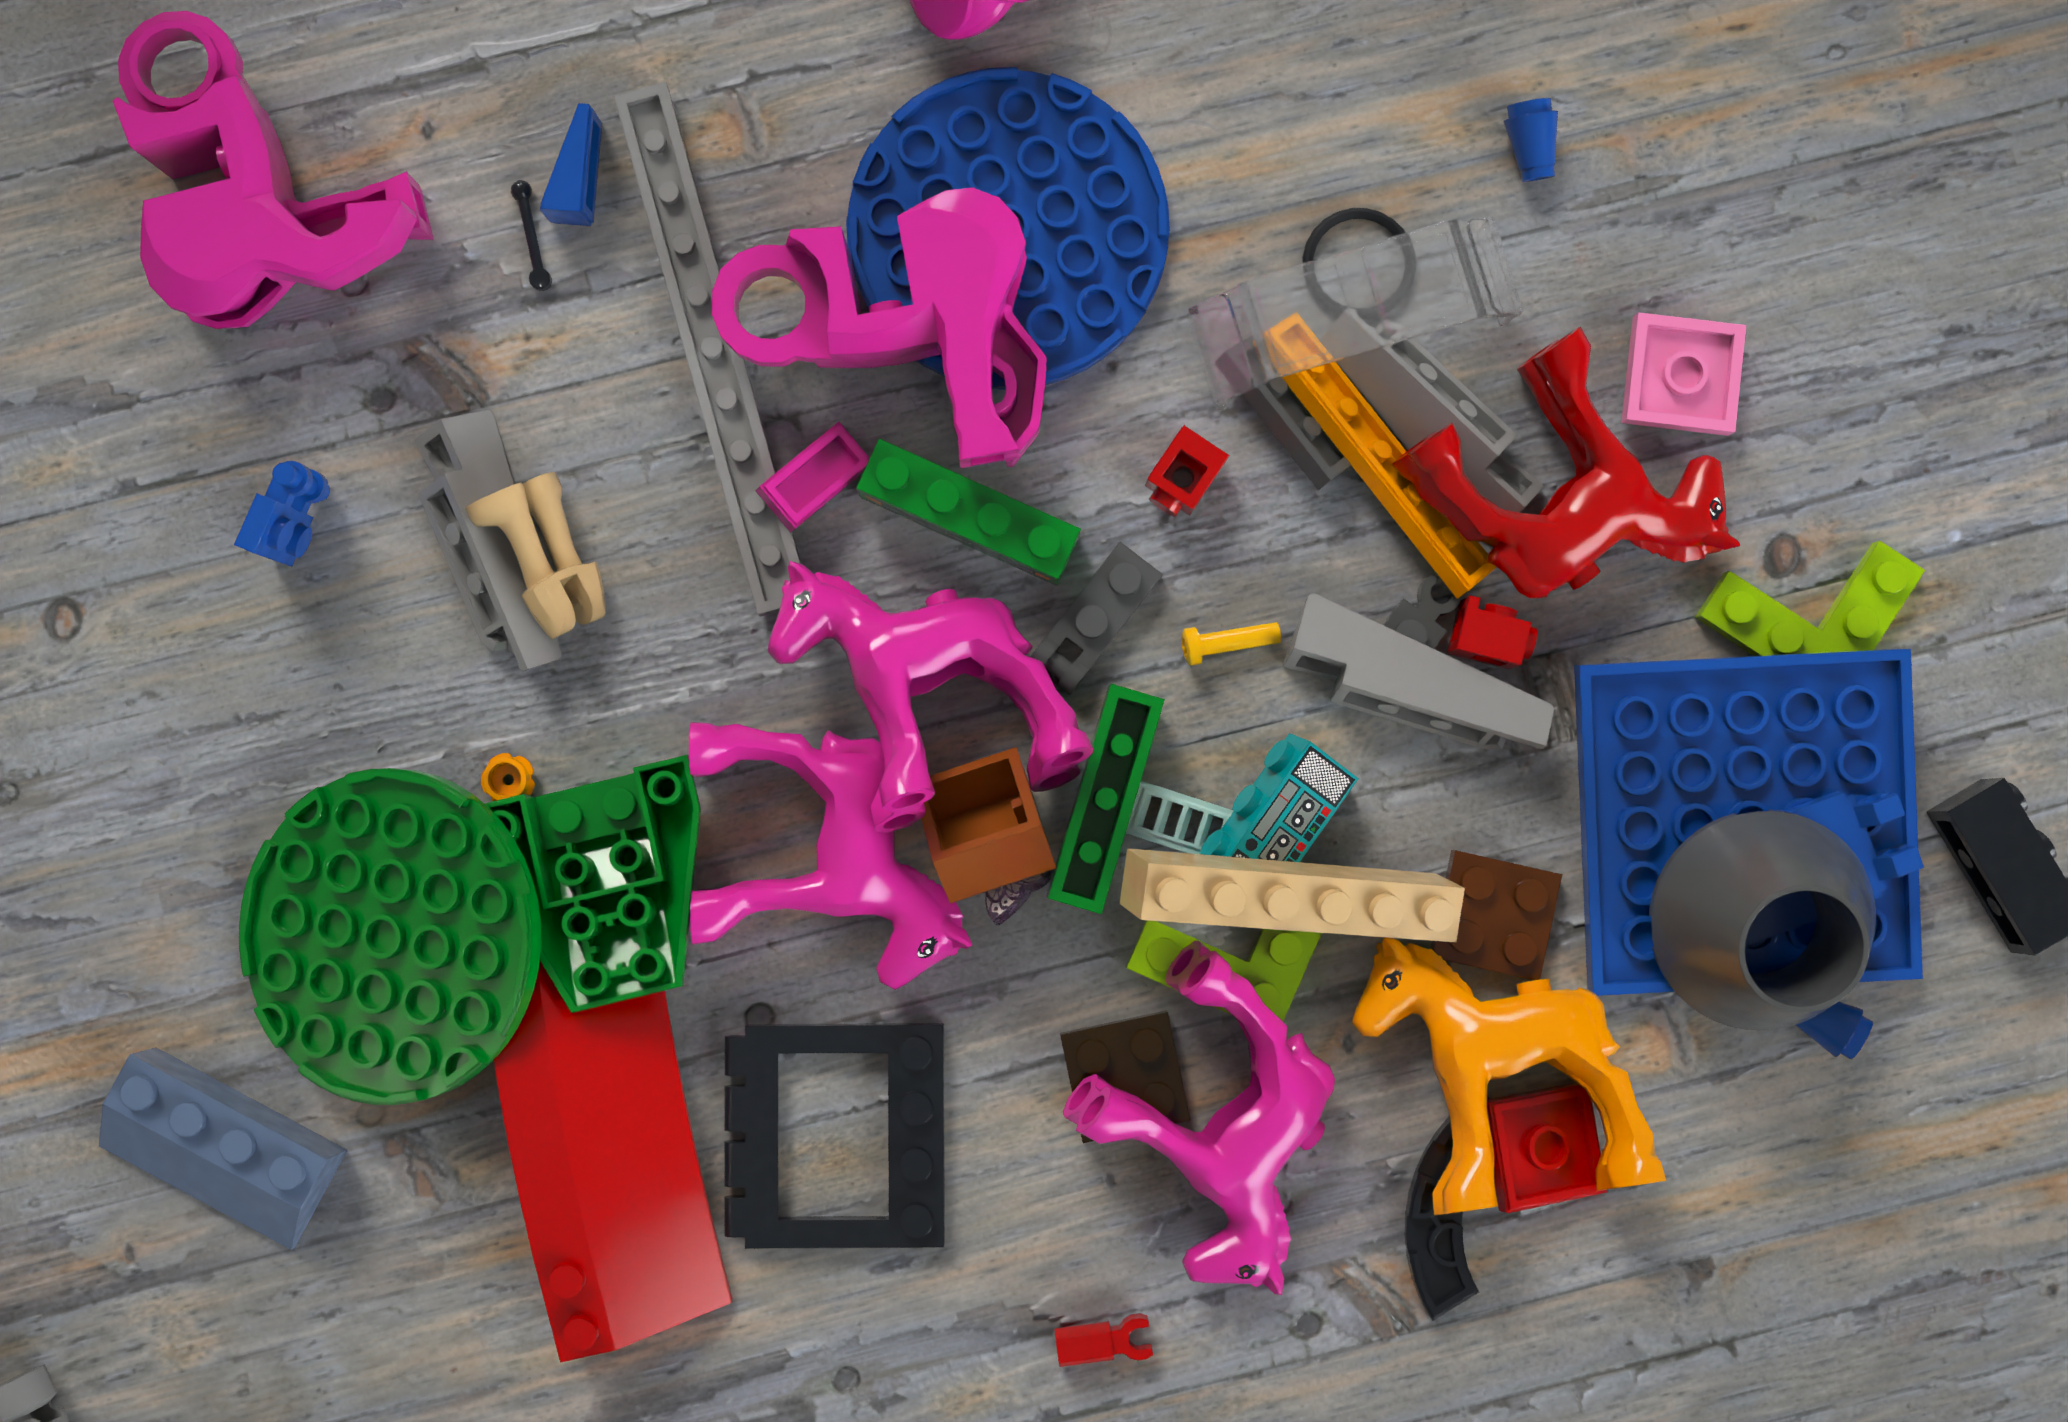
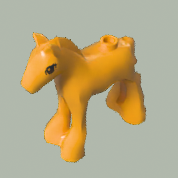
(1499, 1039)

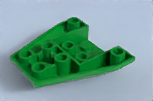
(612, 880)

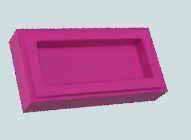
(814, 477)

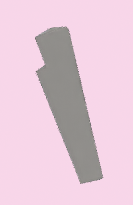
(1422, 397)
(467, 466)
(1410, 681)

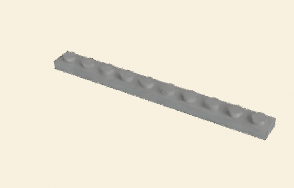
(715, 369)

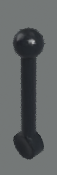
(538, 277)

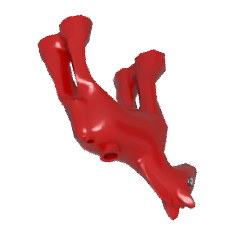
(1588, 513)

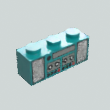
(1285, 804)

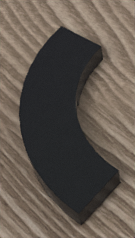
(1436, 1241)

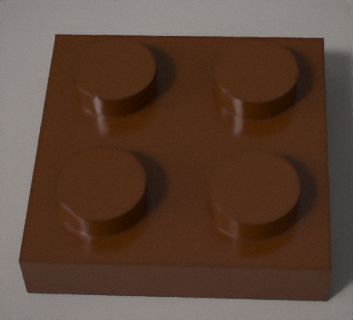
(1502, 915)

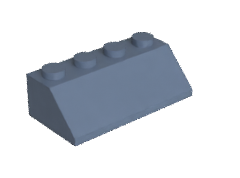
(217, 1145)

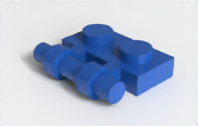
(279, 521)

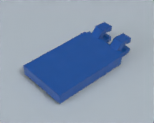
(1849, 821)

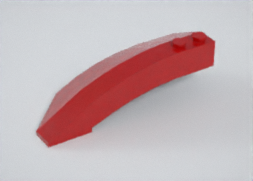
(608, 1171)

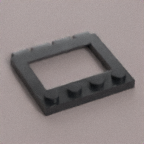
(913, 1136)

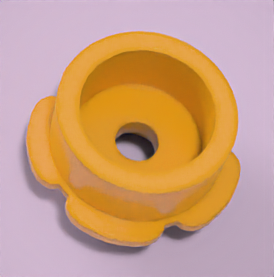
(501, 765)

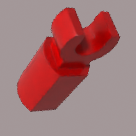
(1100, 1341)

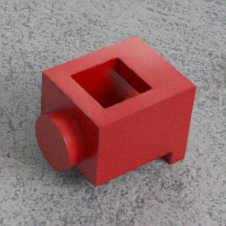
(1188, 453)
(1491, 634)

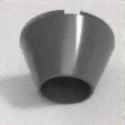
(1718, 888)

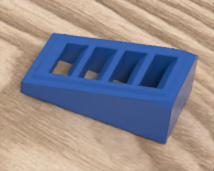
(573, 182)

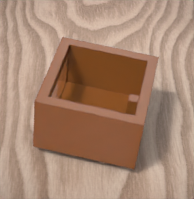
(985, 826)

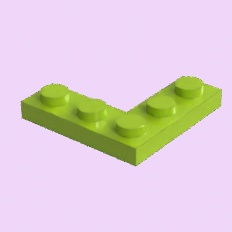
(1851, 624)
(1272, 967)

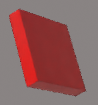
(1543, 1147)

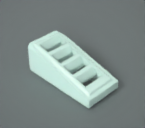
(1188, 804)

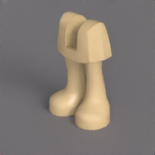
(552, 597)

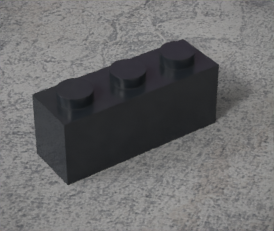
(2006, 863)

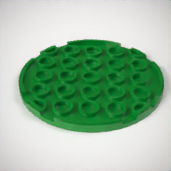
(390, 936)

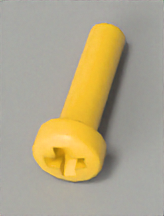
(1197, 645)

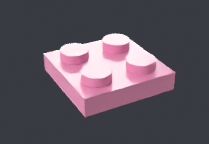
(1683, 374)

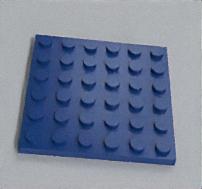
(1726, 736)

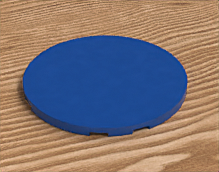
(1063, 167)

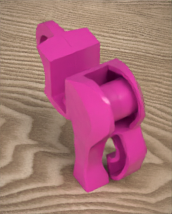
(245, 240)
(963, 280)

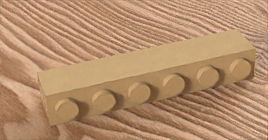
(1290, 896)

